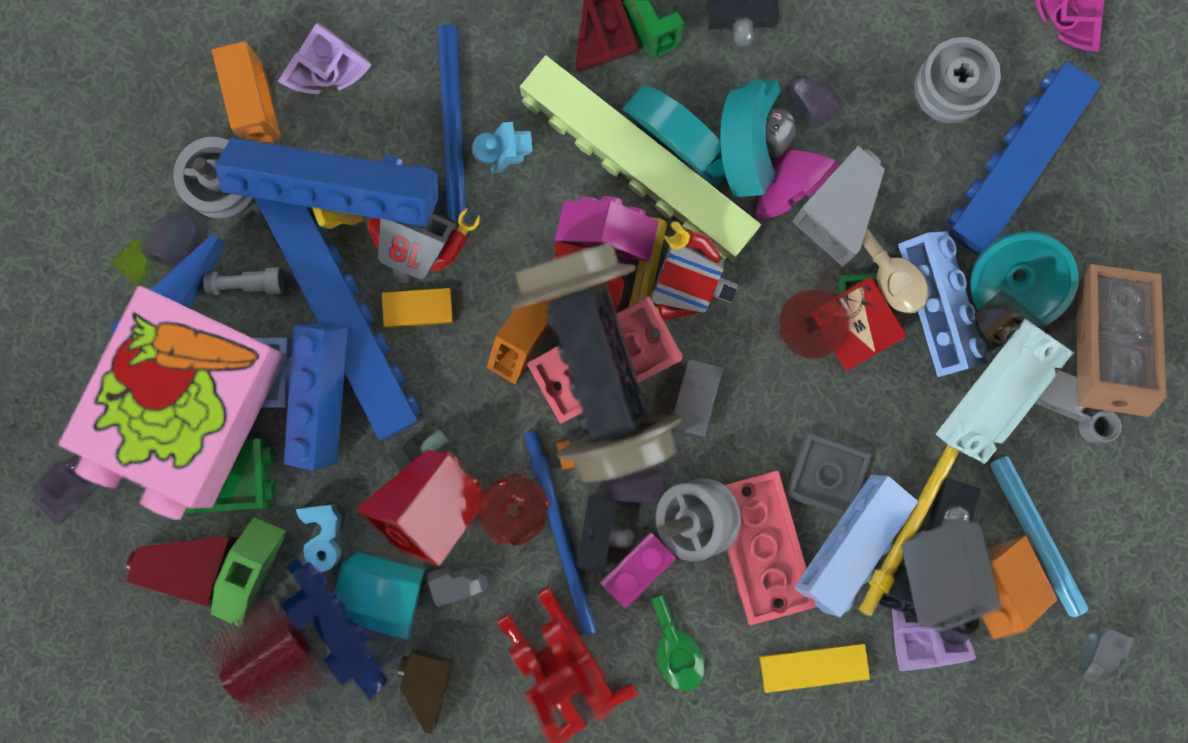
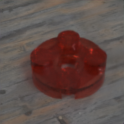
(820, 342)
(497, 501)

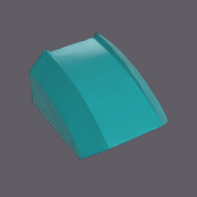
(380, 593)

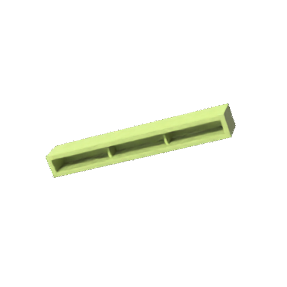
(636, 157)

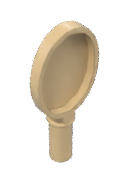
(897, 278)

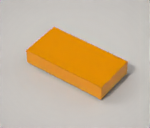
(417, 308)

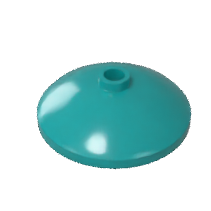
(1047, 280)

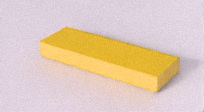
(814, 667)

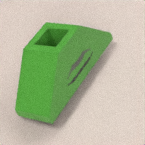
(246, 570)

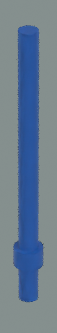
(540, 466)

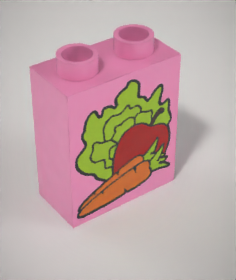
(170, 404)

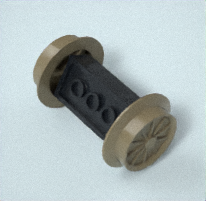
(599, 364)

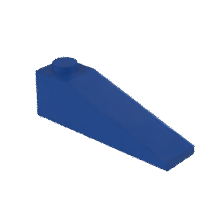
(187, 278)

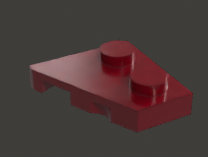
(603, 34)

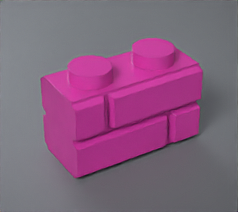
(637, 570)

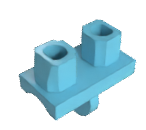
(502, 147)

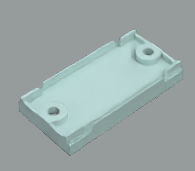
(1004, 392)

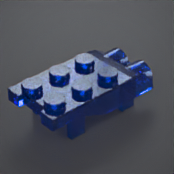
(344, 637)

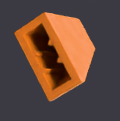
(519, 340)

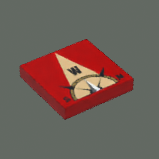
(871, 324)

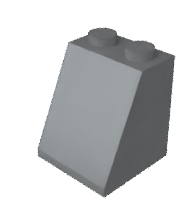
(843, 205)

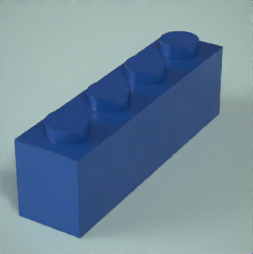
(315, 395)

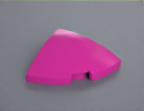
(1078, 26)
(796, 176)

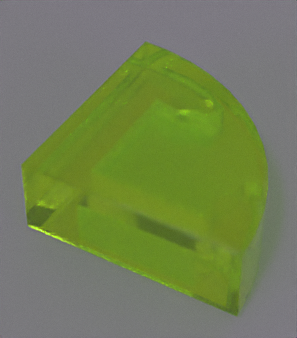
(132, 262)

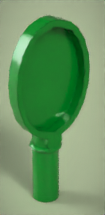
(677, 651)

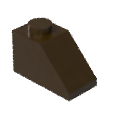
(424, 685)

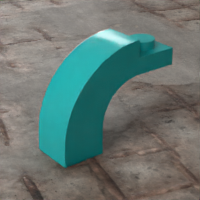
(679, 131)
(744, 137)

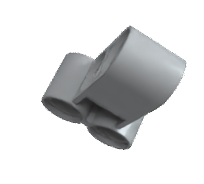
(1062, 398)

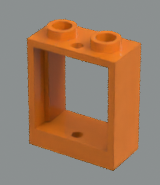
(246, 93)

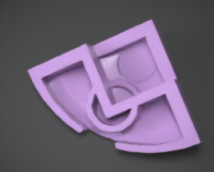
(324, 62)
(925, 647)

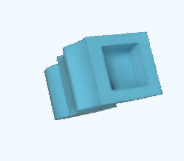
(323, 550)

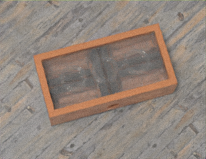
(1120, 341)

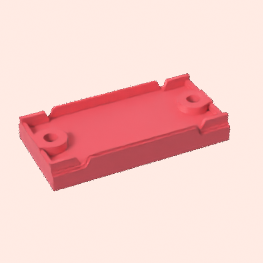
(646, 353)
(767, 551)

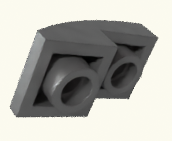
(697, 398)

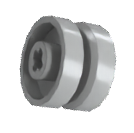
(957, 80)

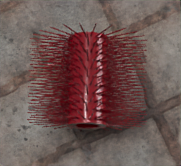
(265, 663)

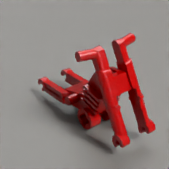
(561, 672)

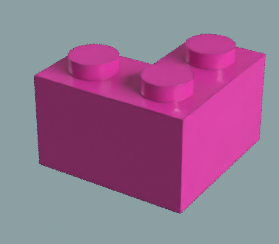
(597, 223)

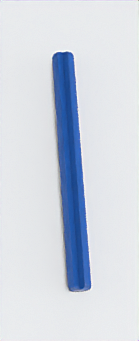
(452, 122)

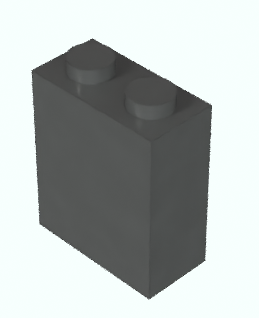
(950, 575)

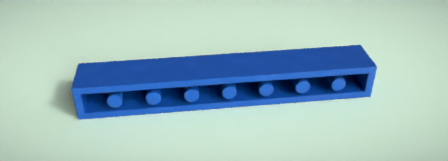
(334, 302)

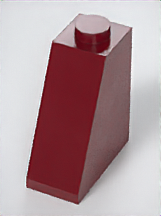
(181, 568)

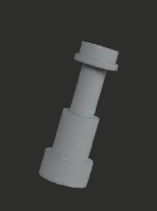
(266, 281)

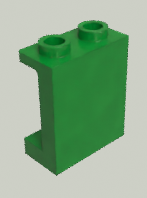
(655, 34)
(248, 480)

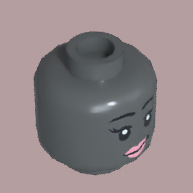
(779, 131)

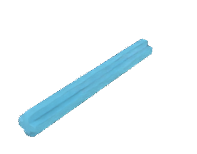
(1039, 536)

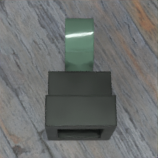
(407, 454)

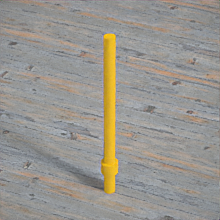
(883, 579)

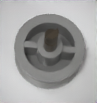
(198, 181)
(698, 519)

